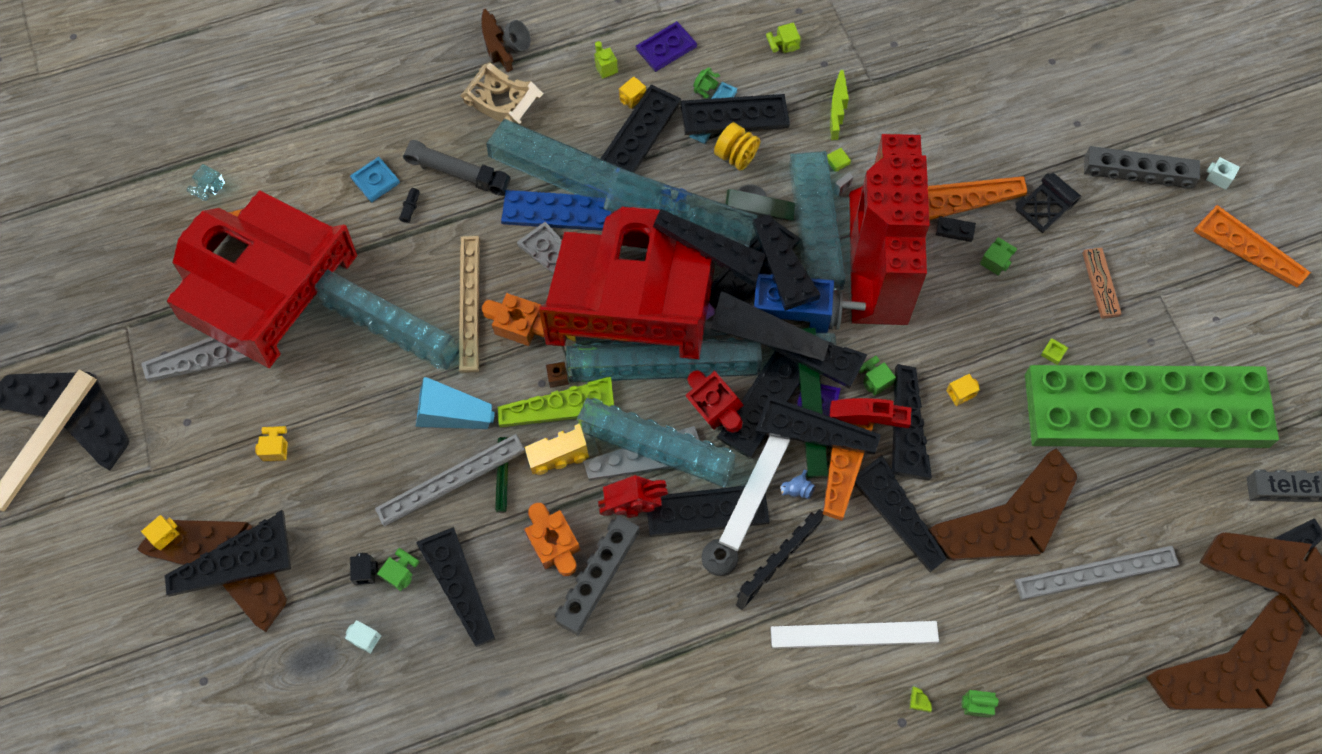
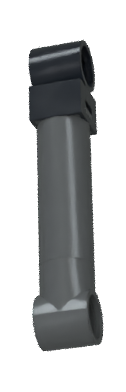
(483, 176)

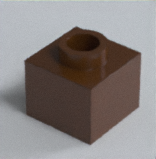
(557, 379)

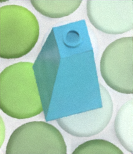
(450, 408)

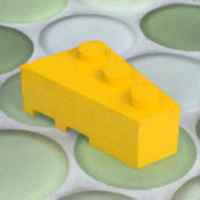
(557, 452)

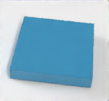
(375, 179)

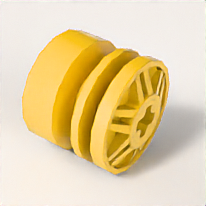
(737, 146)

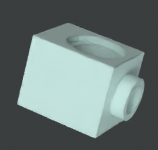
(1222, 173)
(362, 636)

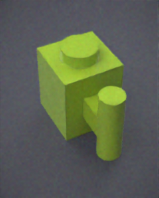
(786, 37)
(605, 61)

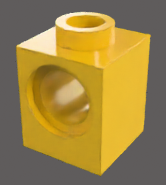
(632, 92)
(963, 389)
(160, 532)

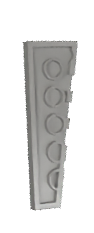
(192, 358)

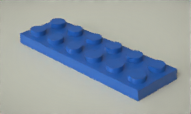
(555, 209)

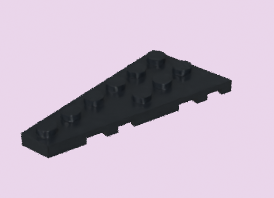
(242, 557)

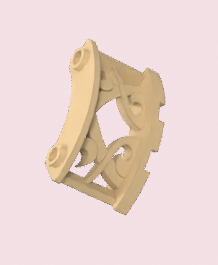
(525, 92)

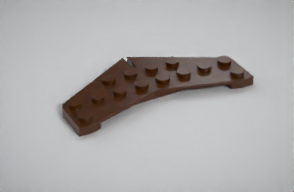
(1009, 527)
(1272, 565)
(258, 596)
(1234, 677)

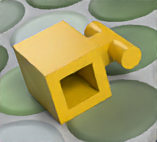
(272, 446)

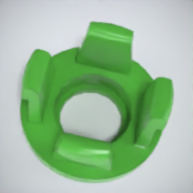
(705, 82)

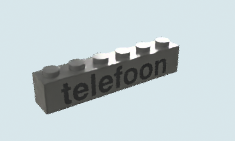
(1285, 486)

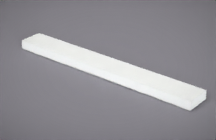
(754, 492)
(854, 634)

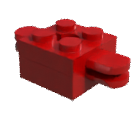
(714, 400)
(632, 496)

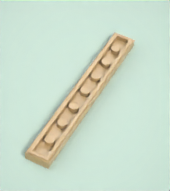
(469, 304)
(44, 437)

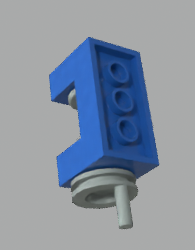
(819, 314)

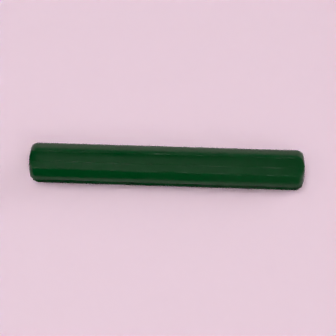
(501, 485)

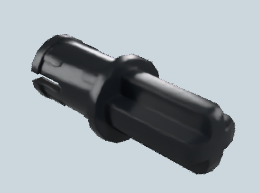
(409, 205)

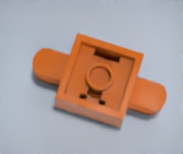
(509, 323)
(552, 539)

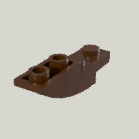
(494, 41)

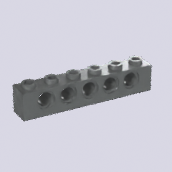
(1142, 167)
(576, 622)

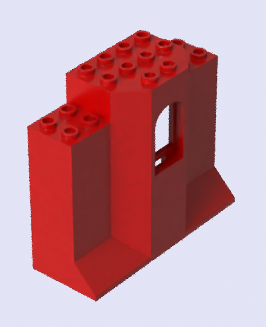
(890, 233)
(269, 284)
(629, 299)

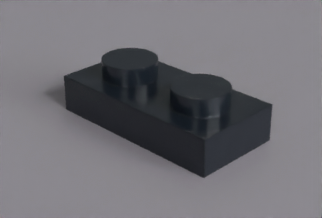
(955, 229)

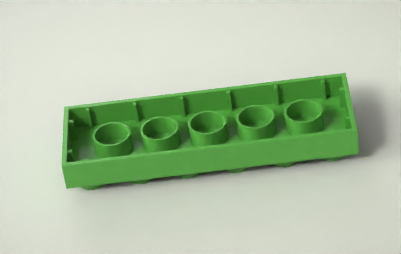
(1150, 406)

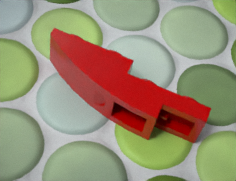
(872, 410)

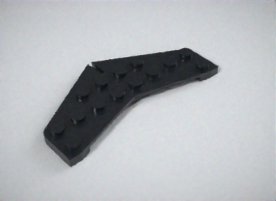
(91, 424)

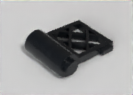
(1058, 192)

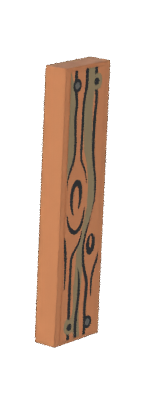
(1101, 283)

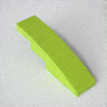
(839, 103)

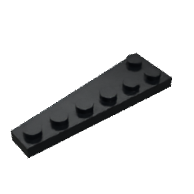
(891, 502)

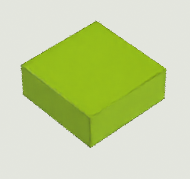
(838, 159)
(1054, 351)

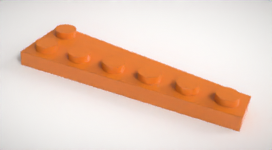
(965, 196)
(1242, 241)
(841, 479)

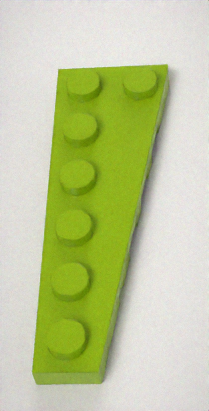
(555, 406)

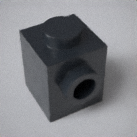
(363, 569)

